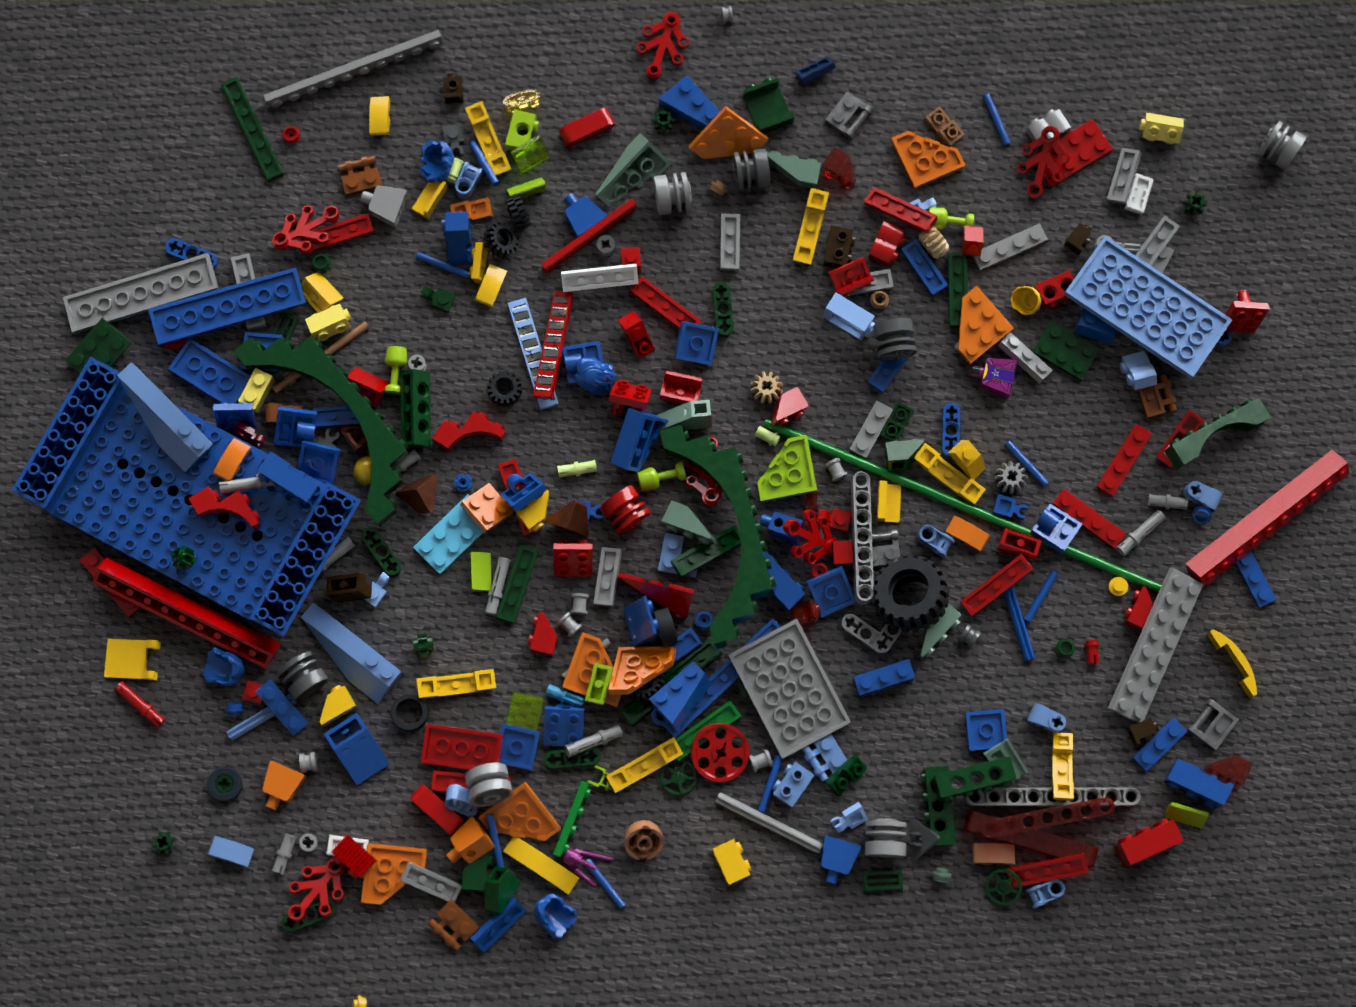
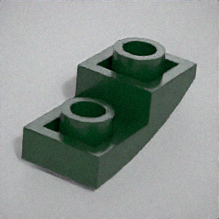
(896, 422)
(847, 772)

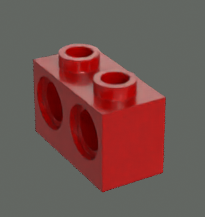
(1053, 286)

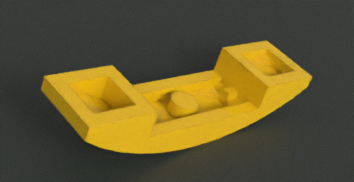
(487, 138)
(810, 226)
(948, 475)
(1220, 640)
(456, 684)
(644, 765)
(1062, 766)
(541, 864)

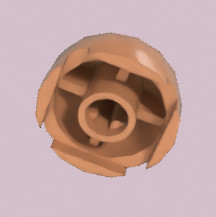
(643, 840)

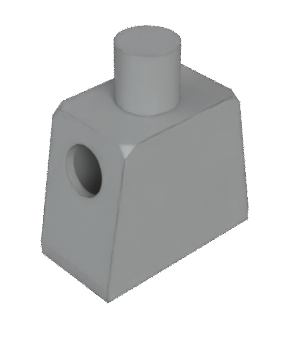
(386, 203)

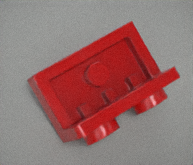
(851, 277)
(680, 388)

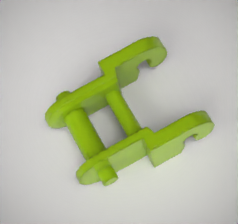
(607, 786)

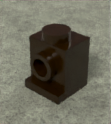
(453, 94)
(1079, 238)
(1142, 730)

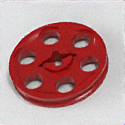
(717, 743)

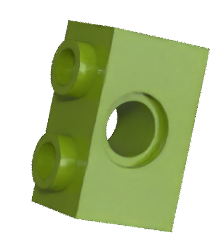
(521, 121)

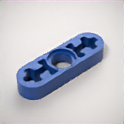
(177, 254)
(946, 416)

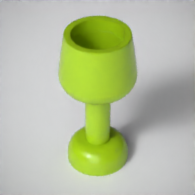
(944, 219)
(396, 358)
(650, 479)

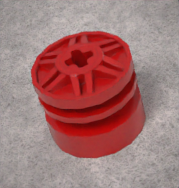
(624, 509)

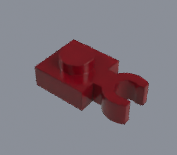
(247, 434)

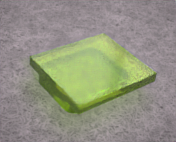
(530, 154)
(525, 711)

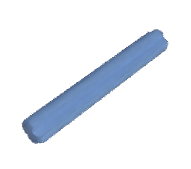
(253, 722)

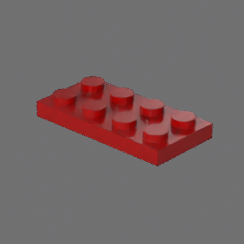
(1084, 147)
(460, 747)

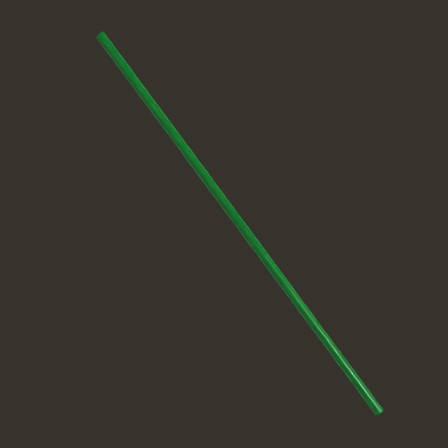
(961, 505)

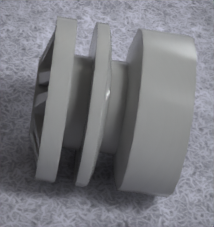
(1282, 145)
(672, 193)
(885, 838)

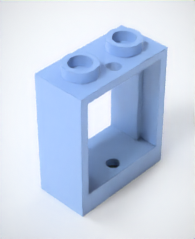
(849, 317)

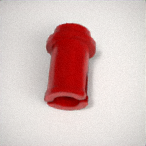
(1092, 651)

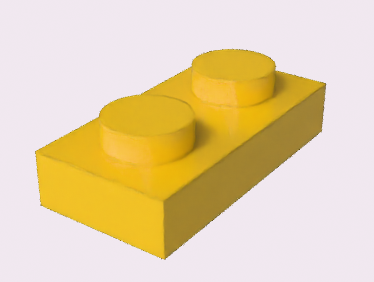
(479, 257)

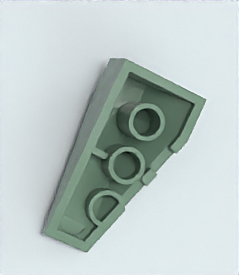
(634, 166)

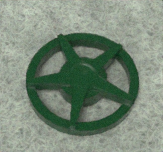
(678, 777)
(1003, 886)

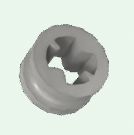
(727, 14)
(304, 847)

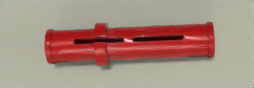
(147, 711)

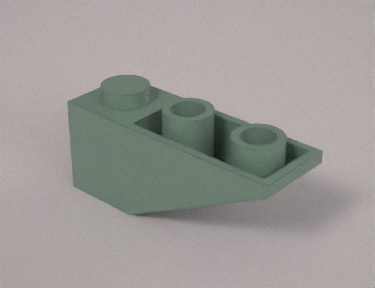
(799, 171)
(690, 415)
(683, 519)
(937, 632)

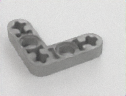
(875, 635)

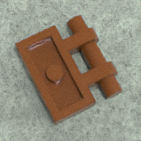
(360, 181)
(1152, 401)
(457, 920)

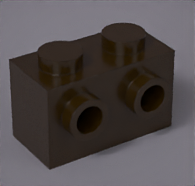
(838, 247)
(349, 587)

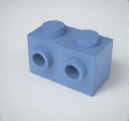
(792, 784)

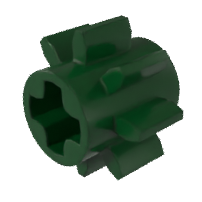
(663, 125)
(1197, 207)
(183, 558)
(423, 644)
(165, 848)

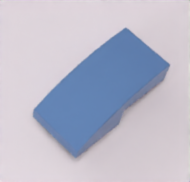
(230, 851)

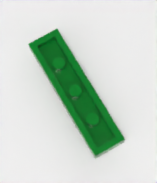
(725, 714)
(575, 812)

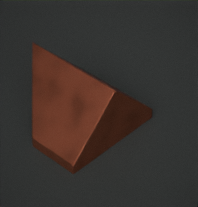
(356, 438)
(420, 494)
(572, 518)

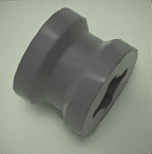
(605, 249)
(969, 636)

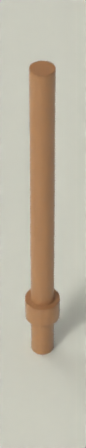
(290, 378)

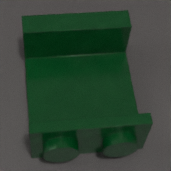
(767, 105)

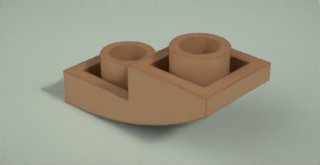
(944, 127)
(993, 853)

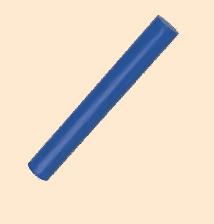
(996, 119)
(484, 164)
(443, 265)
(1026, 463)
(1040, 597)
(770, 783)
(494, 837)
(606, 885)

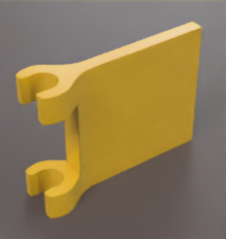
(129, 659)

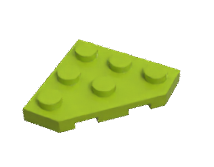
(789, 472)

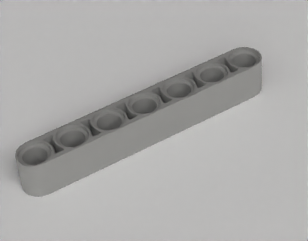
(864, 529)

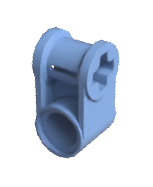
(469, 178)
(1204, 495)
(936, 541)
(1043, 718)
(459, 800)
(1044, 893)

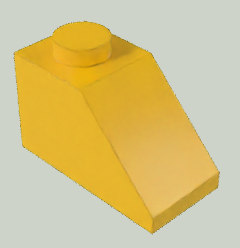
(968, 458)
(535, 513)
(337, 705)

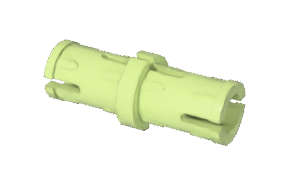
(577, 468)

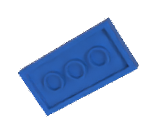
(209, 373)

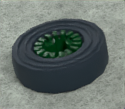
(218, 777)

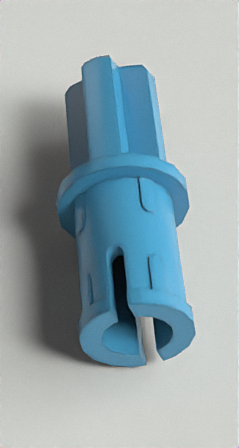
(564, 696)

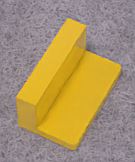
(430, 198)
(319, 292)
(888, 502)

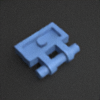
(830, 752)

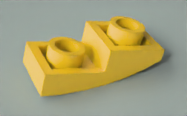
(379, 116)
(490, 285)

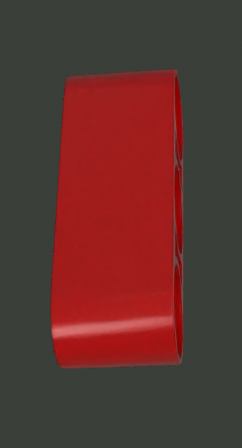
(587, 126)
(436, 809)

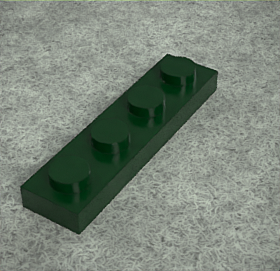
(956, 285)
(705, 553)
(517, 584)

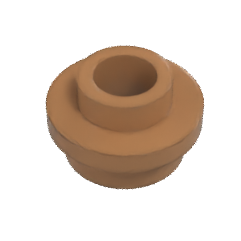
(718, 187)
(881, 294)

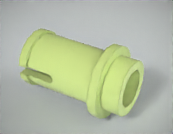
(455, 170)
(768, 436)

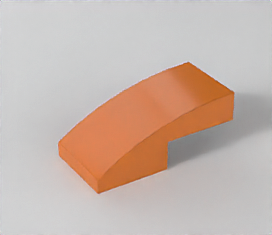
(476, 209)
(231, 460)
(967, 533)

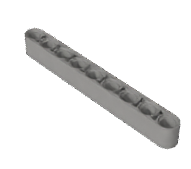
(1042, 799)

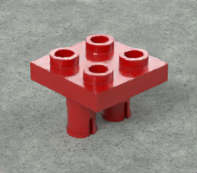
(1245, 314)
(631, 395)
(573, 559)

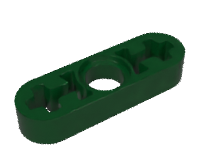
(716, 296)
(377, 537)
(567, 765)
(312, 907)

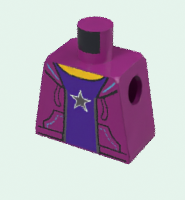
(996, 375)

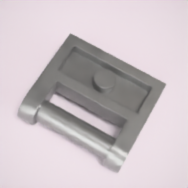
(844, 111)
(883, 554)
(1217, 729)

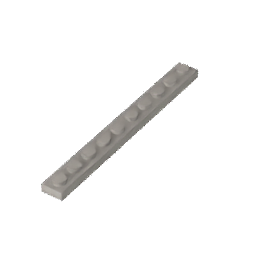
(353, 68)

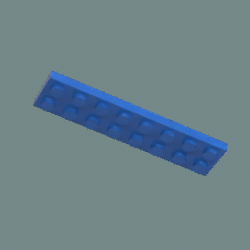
(227, 307)

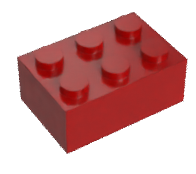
(1148, 842)

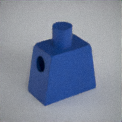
(582, 214)
(779, 519)
(837, 857)

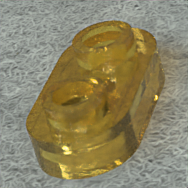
(522, 100)

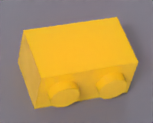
(731, 862)

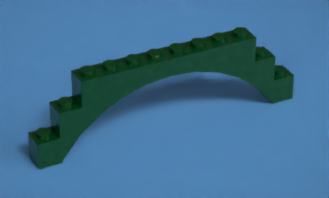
(313, 363)
(753, 574)

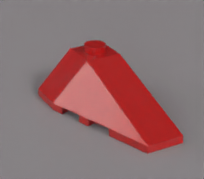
(673, 597)

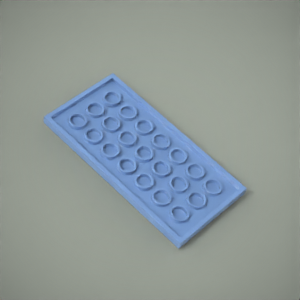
(1148, 307)

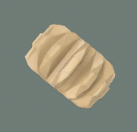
(934, 243)
(766, 394)

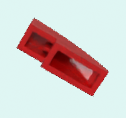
(1189, 422)

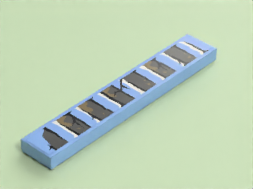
(529, 343)

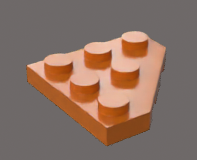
(727, 135)
(926, 158)
(980, 325)
(588, 651)
(638, 666)
(522, 816)
(385, 875)

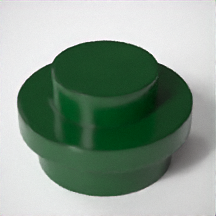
(321, 263)
(1065, 648)

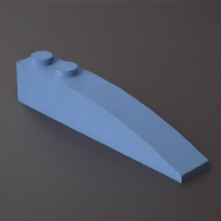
(167, 424)
(353, 656)

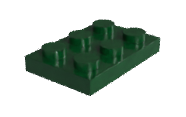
(101, 343)
(1066, 350)

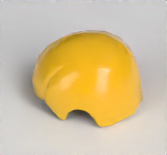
(1026, 300)
(362, 471)

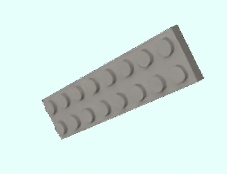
(140, 292)
(1155, 645)

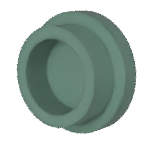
(941, 875)

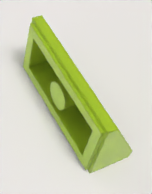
(528, 188)
(481, 571)
(599, 684)
(1186, 815)

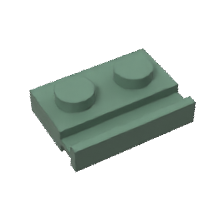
(1004, 750)

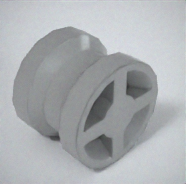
(308, 762)

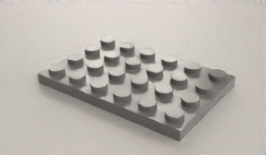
(789, 688)

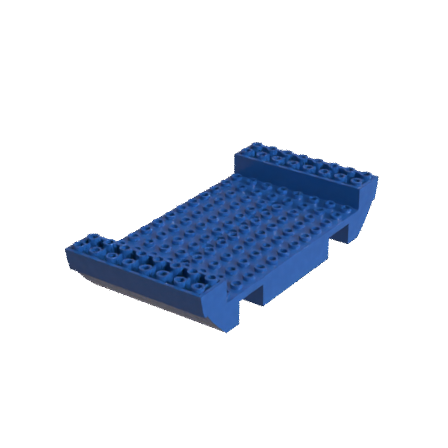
(80, 484)

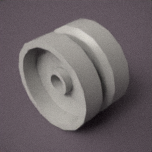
(488, 784)

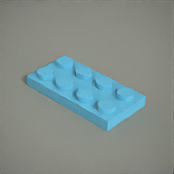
(449, 539)

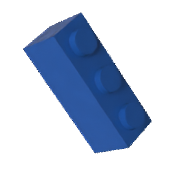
(883, 678)

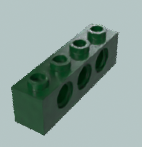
(415, 408)
(1002, 767)
(947, 836)

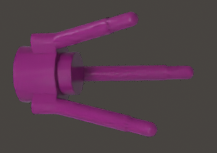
(574, 858)

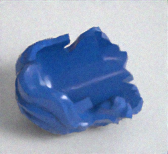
(437, 161)
(594, 376)
(223, 668)
(554, 915)

